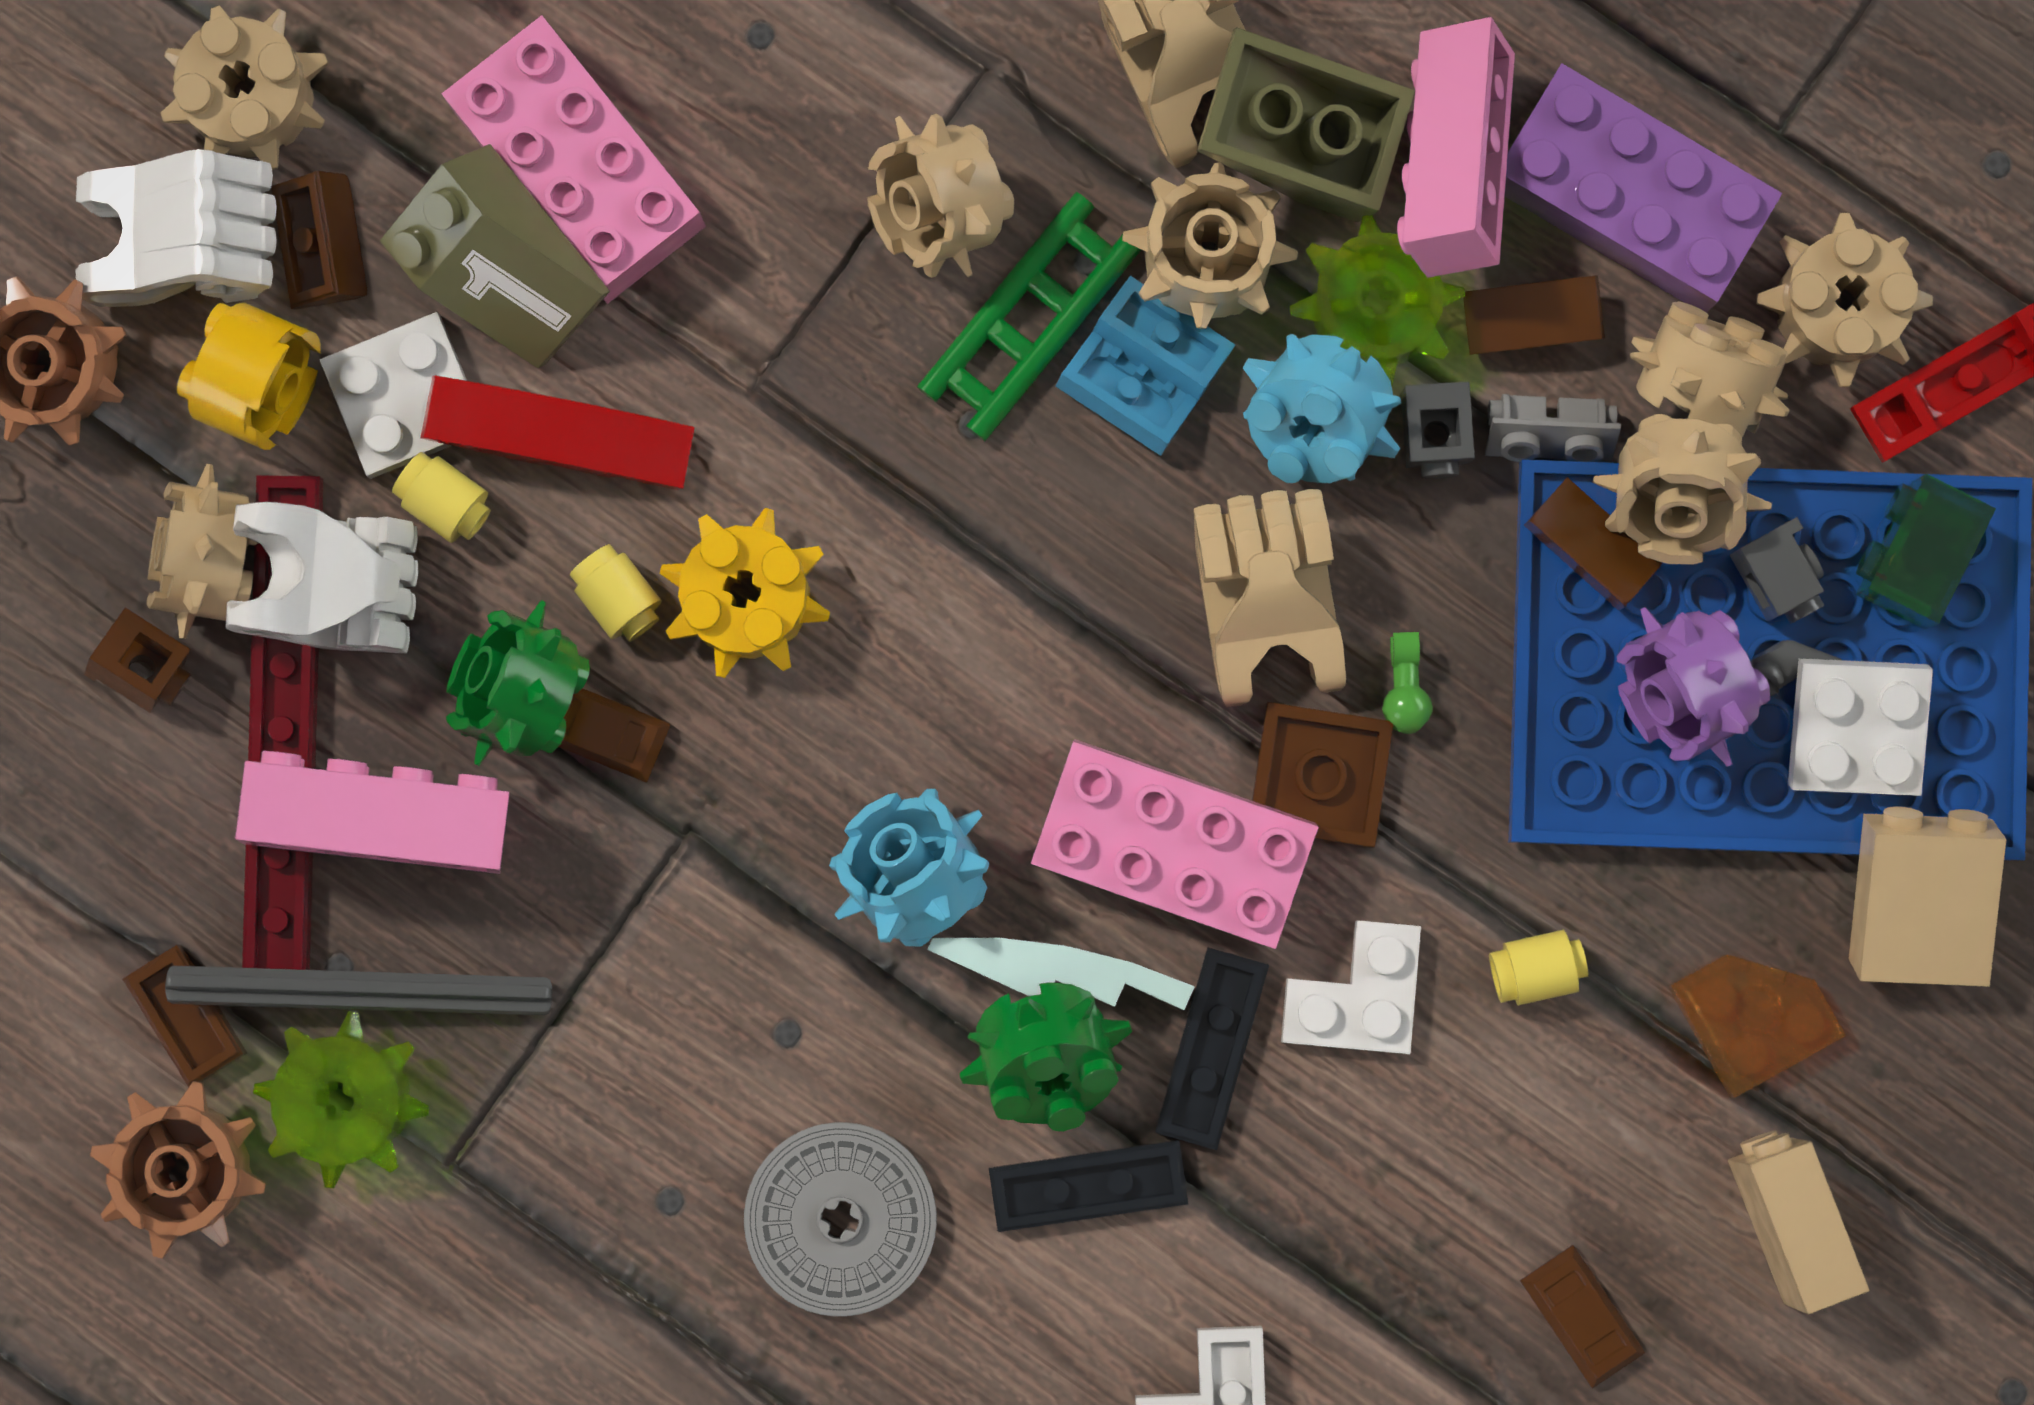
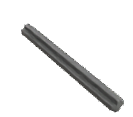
(358, 990)

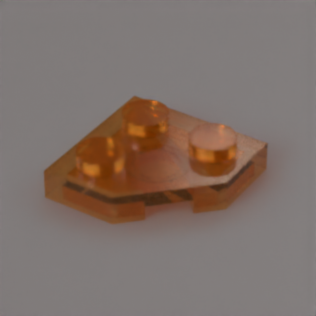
(1754, 1019)

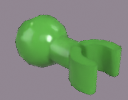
(1406, 704)

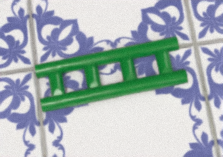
(990, 322)

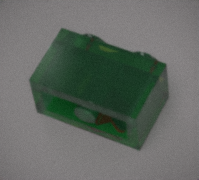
(1923, 550)

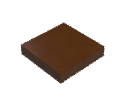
(1324, 770)

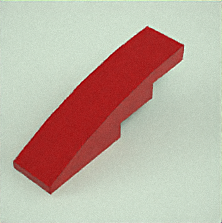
(557, 432)

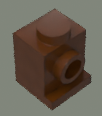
(136, 640)

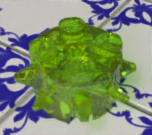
(1377, 263)
(368, 1073)

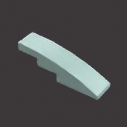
(1027, 964)

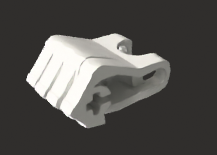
(183, 225)
(329, 579)

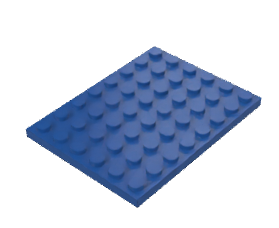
(1595, 780)

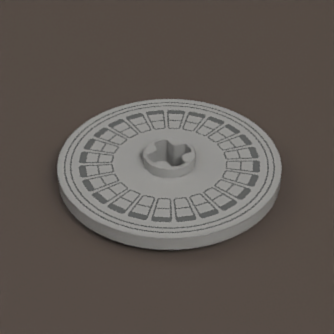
(794, 1242)

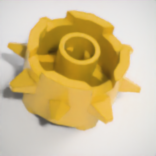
(775, 571)

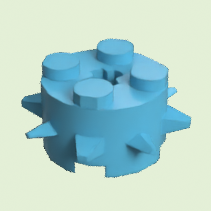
(1319, 410)
(910, 867)

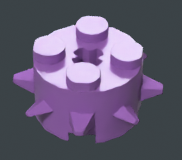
(1691, 683)

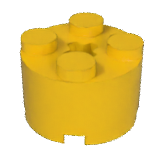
(250, 374)

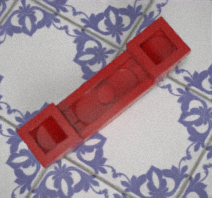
(1949, 386)

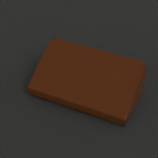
(319, 240)
(1577, 534)

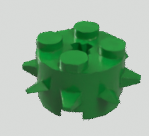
(515, 685)
(1046, 1056)

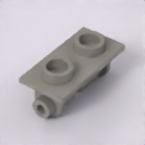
(1581, 432)

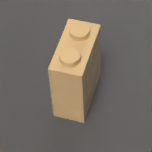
(1927, 897)
(1797, 1222)

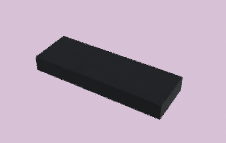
(1212, 1048)
(1088, 1185)

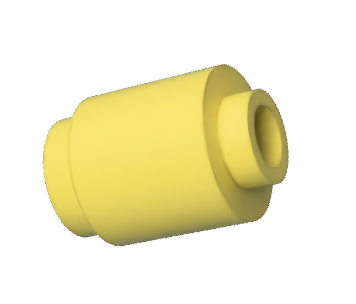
(442, 497)
(616, 593)
(1538, 968)

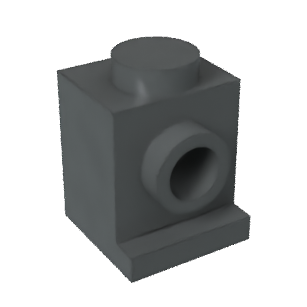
(1441, 405)
(1781, 573)

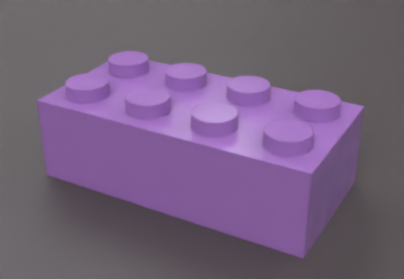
(1636, 189)

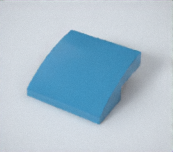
(1144, 367)

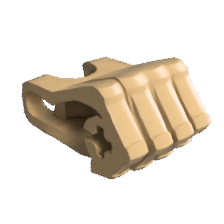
(1171, 60)
(1268, 588)

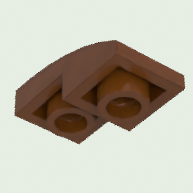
(1533, 315)

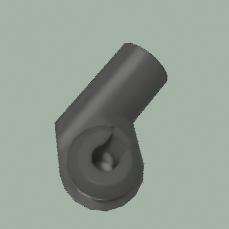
(1780, 662)

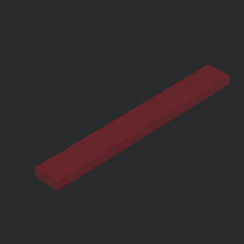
(285, 722)

